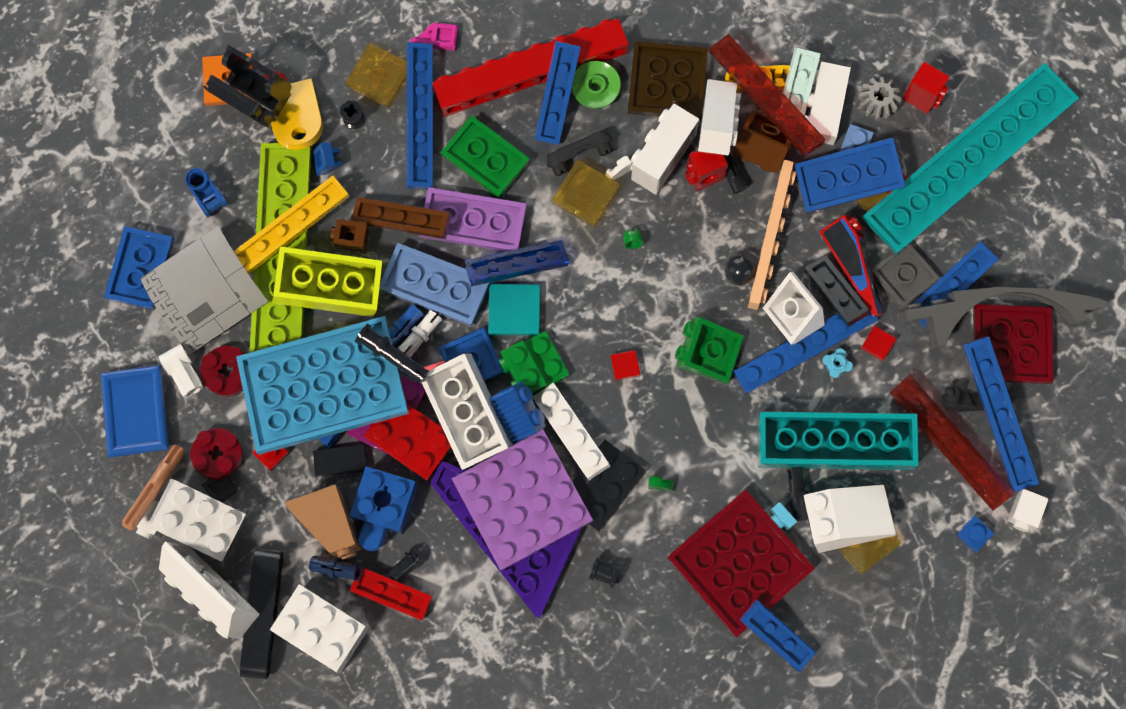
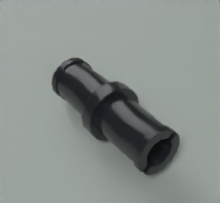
(797, 493)

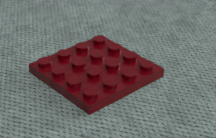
(740, 560)

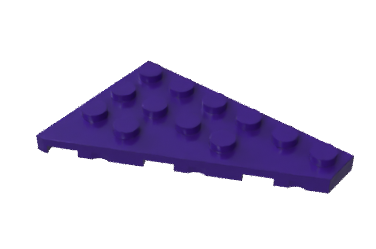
(531, 577)

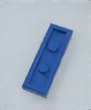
(778, 636)

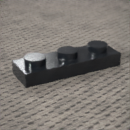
(836, 291)

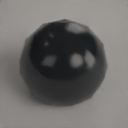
(740, 270)

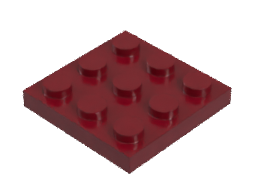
(1019, 340)

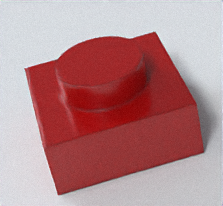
(273, 458)

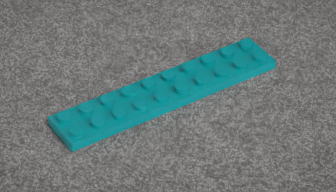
(970, 158)

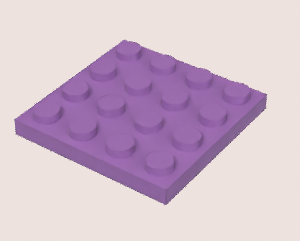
(522, 500)

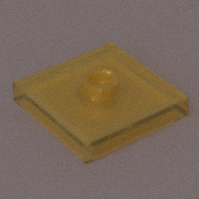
(377, 75)
(585, 193)

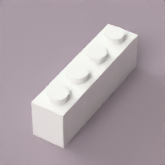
(719, 117)

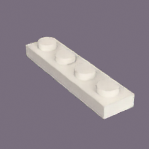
(571, 431)

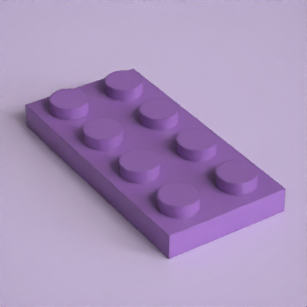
(479, 219)

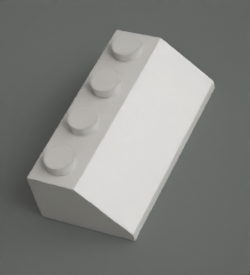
(465, 411)
(206, 590)

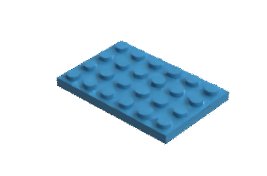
(319, 387)

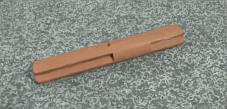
(153, 488)

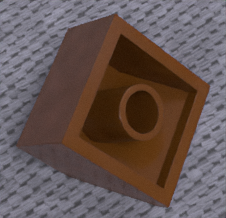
(762, 143)

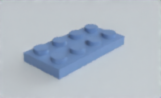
(432, 284)

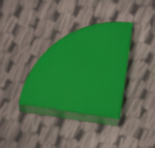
(657, 483)

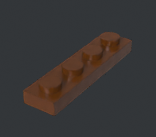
(402, 217)

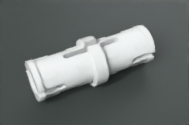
(420, 334)

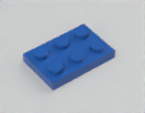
(136, 256)

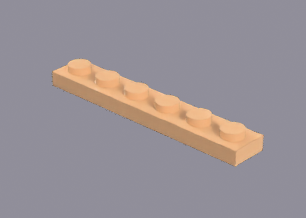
(775, 225)

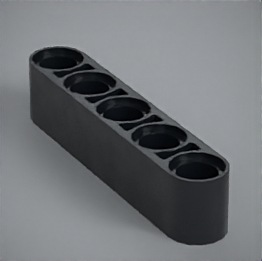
(264, 598)

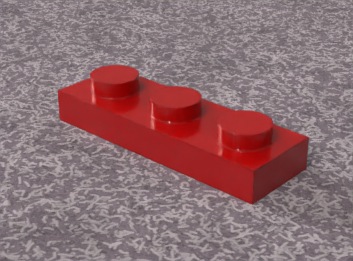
(392, 594)

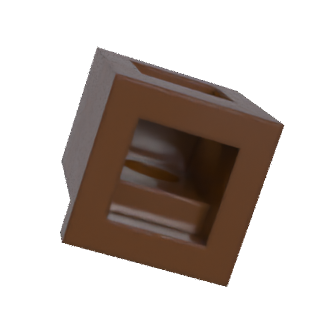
(343, 229)

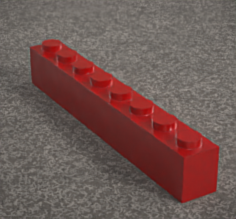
(525, 68)

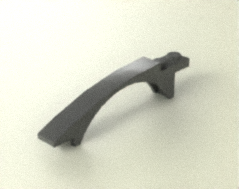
(944, 315)

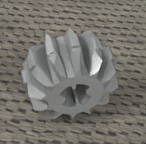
(881, 89)

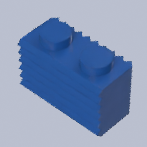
(518, 412)

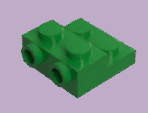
(708, 350)
(534, 363)

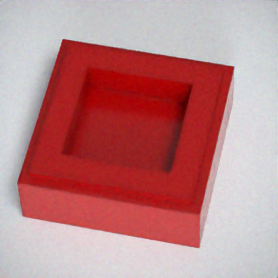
(878, 343)
(625, 365)

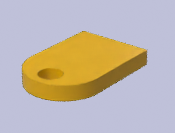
(299, 115)

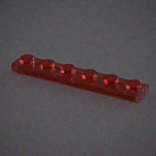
(767, 95)
(952, 443)

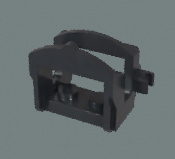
(270, 92)

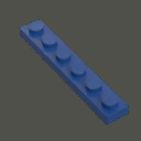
(419, 115)
(792, 355)
(1000, 414)

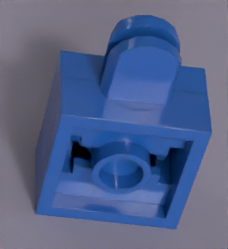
(381, 505)

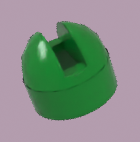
(633, 239)

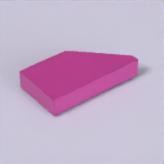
(440, 35)

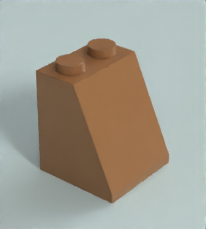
(328, 520)

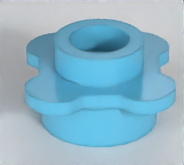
(834, 370)

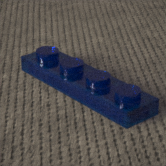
(516, 263)

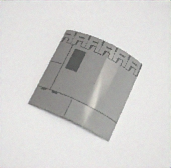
(202, 290)

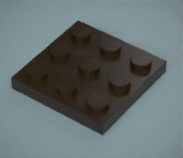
(666, 77)

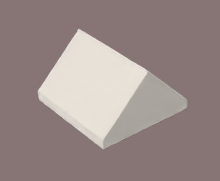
(794, 310)

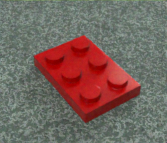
(411, 441)

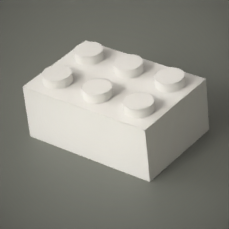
(664, 148)
(196, 520)
(319, 629)

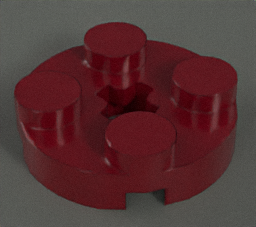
(212, 365)
(206, 443)

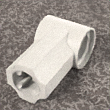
(178, 365)

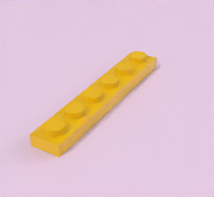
(291, 224)

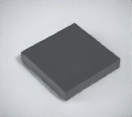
(904, 276)

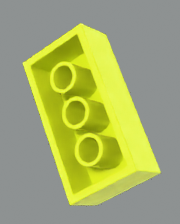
(327, 281)

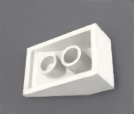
(848, 516)

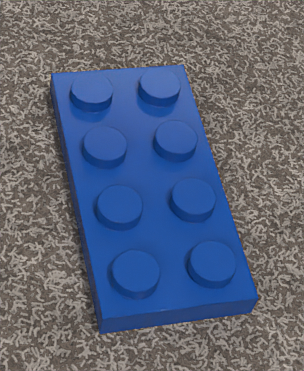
(850, 175)

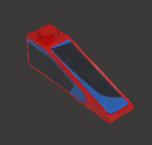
(852, 254)

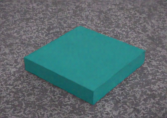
(514, 310)

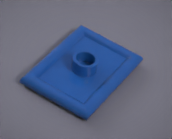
(134, 411)

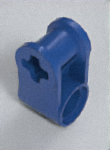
(206, 195)

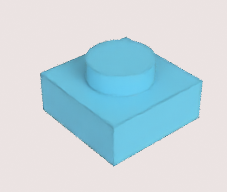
(782, 517)

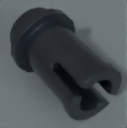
(405, 565)

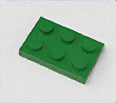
(485, 157)

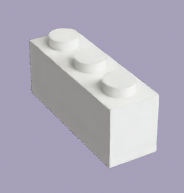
(828, 99)

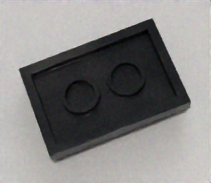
(609, 488)

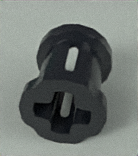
(347, 110)
(604, 572)

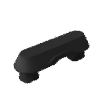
(557, 159)
(957, 401)

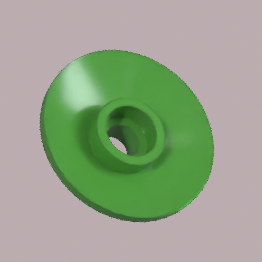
(598, 74)

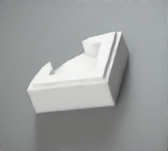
(623, 167)

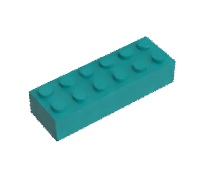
(837, 440)

